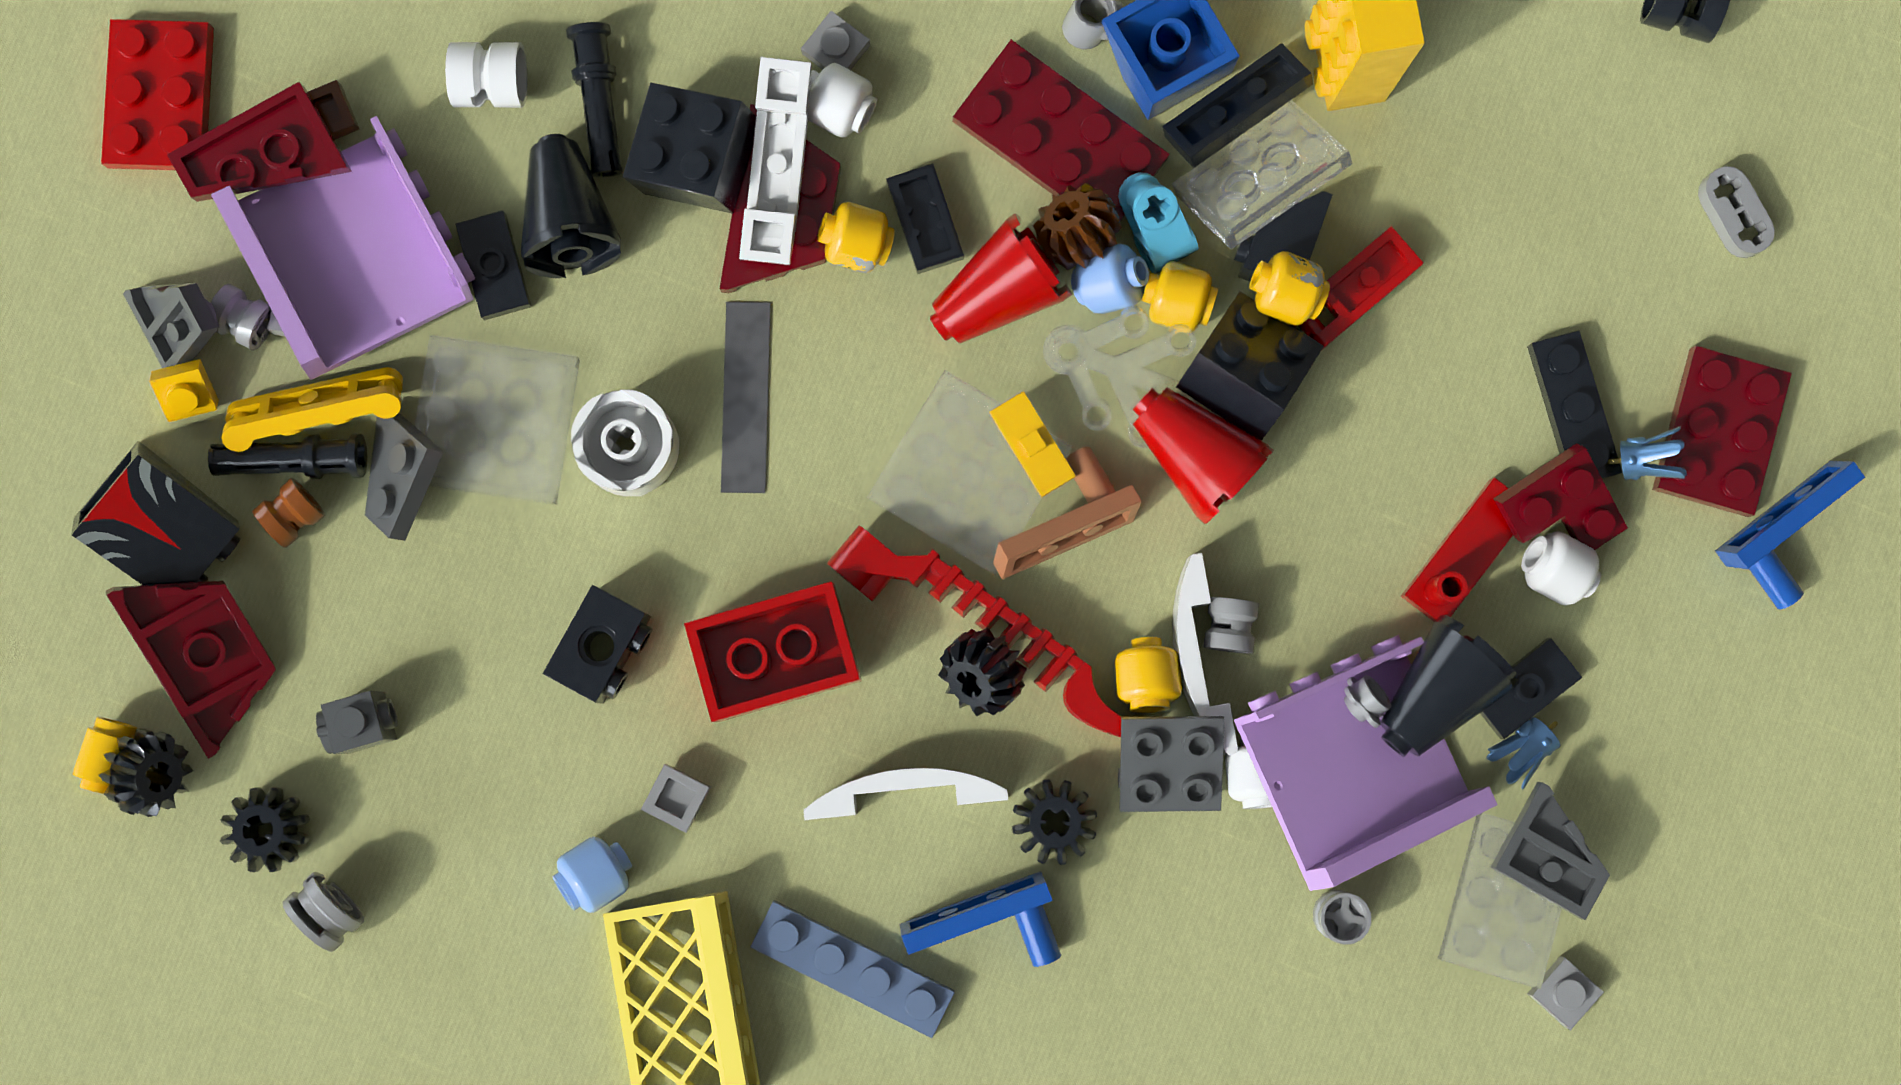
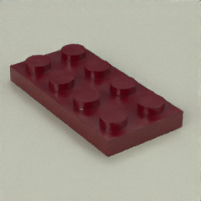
(1054, 128)

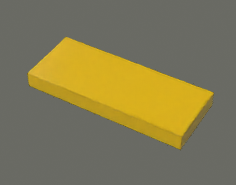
(1032, 444)

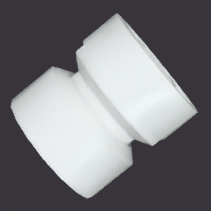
(486, 74)

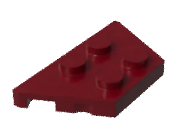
(817, 197)
(198, 651)

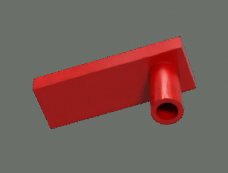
(1461, 556)

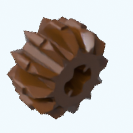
(1077, 226)

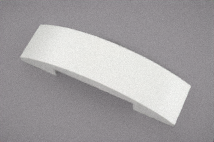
(776, 161)
(1191, 593)
(842, 800)

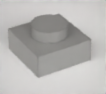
(835, 43)
(676, 798)
(1566, 993)

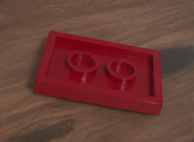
(1728, 430)

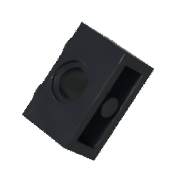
(572, 660)

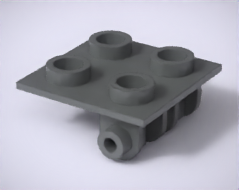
(1171, 763)

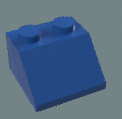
(1168, 50)

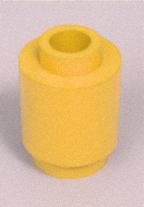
(99, 741)

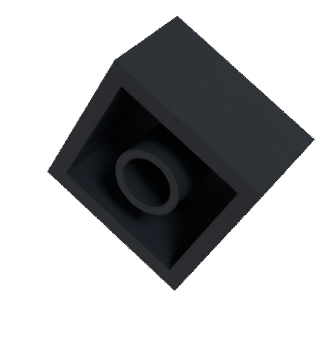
(691, 147)
(1250, 367)

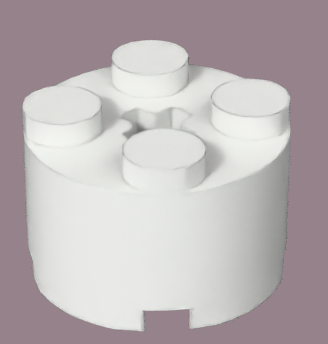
(624, 414)

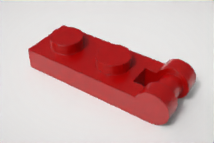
(1364, 284)

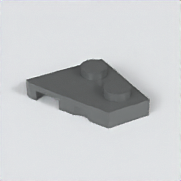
(173, 320)
(399, 475)
(1550, 856)

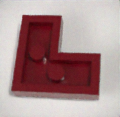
(1563, 490)

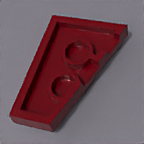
(261, 149)

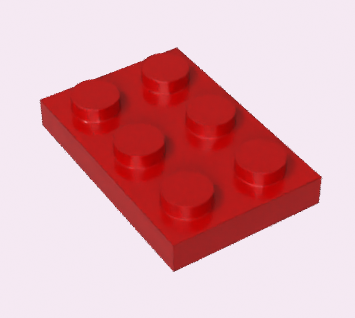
(155, 91)

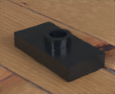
(925, 218)
(495, 265)
(1543, 677)

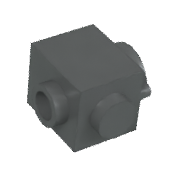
(356, 723)

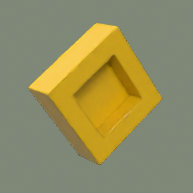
(184, 390)

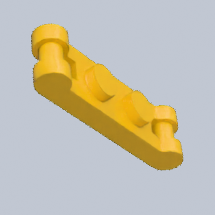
(312, 405)

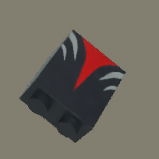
(155, 522)

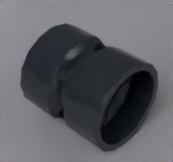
(1699, 23)

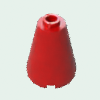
(998, 286)
(1198, 450)

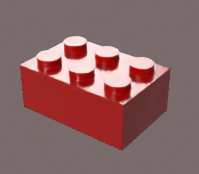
(772, 652)

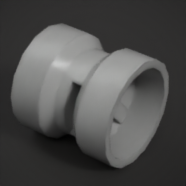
(241, 317)
(1231, 625)
(1352, 917)

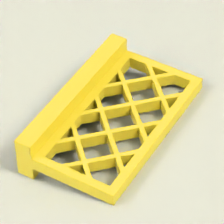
(721, 983)

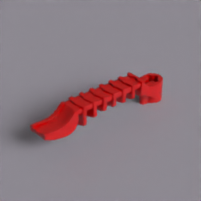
(871, 566)

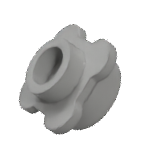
(1366, 700)

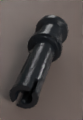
(595, 76)
(311, 456)

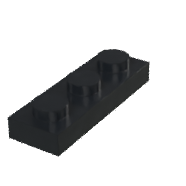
(1237, 105)
(1573, 399)

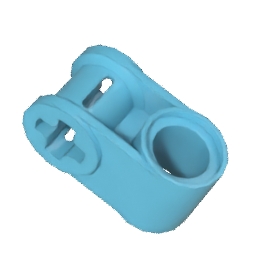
(1156, 221)

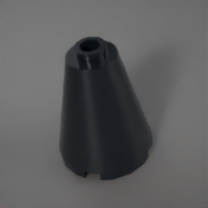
(565, 213)
(1445, 688)

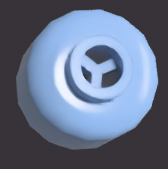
(1112, 281)
(592, 874)

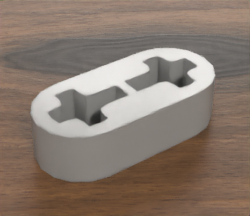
(1737, 212)

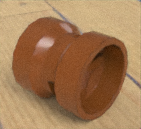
(288, 513)

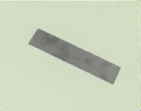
(745, 397)

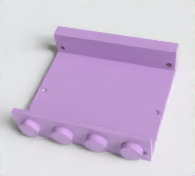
(349, 254)
(1339, 785)

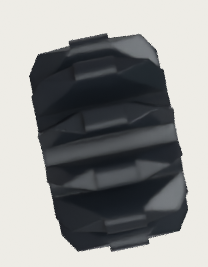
(982, 671)
(143, 791)
(257, 811)
(1052, 838)

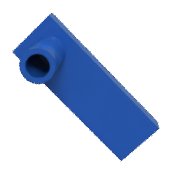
(1755, 543)
(1018, 898)

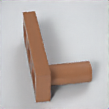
(1103, 514)

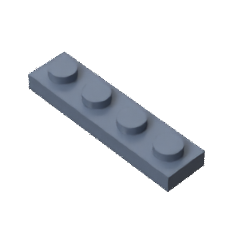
(852, 968)

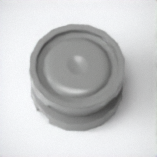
(323, 912)

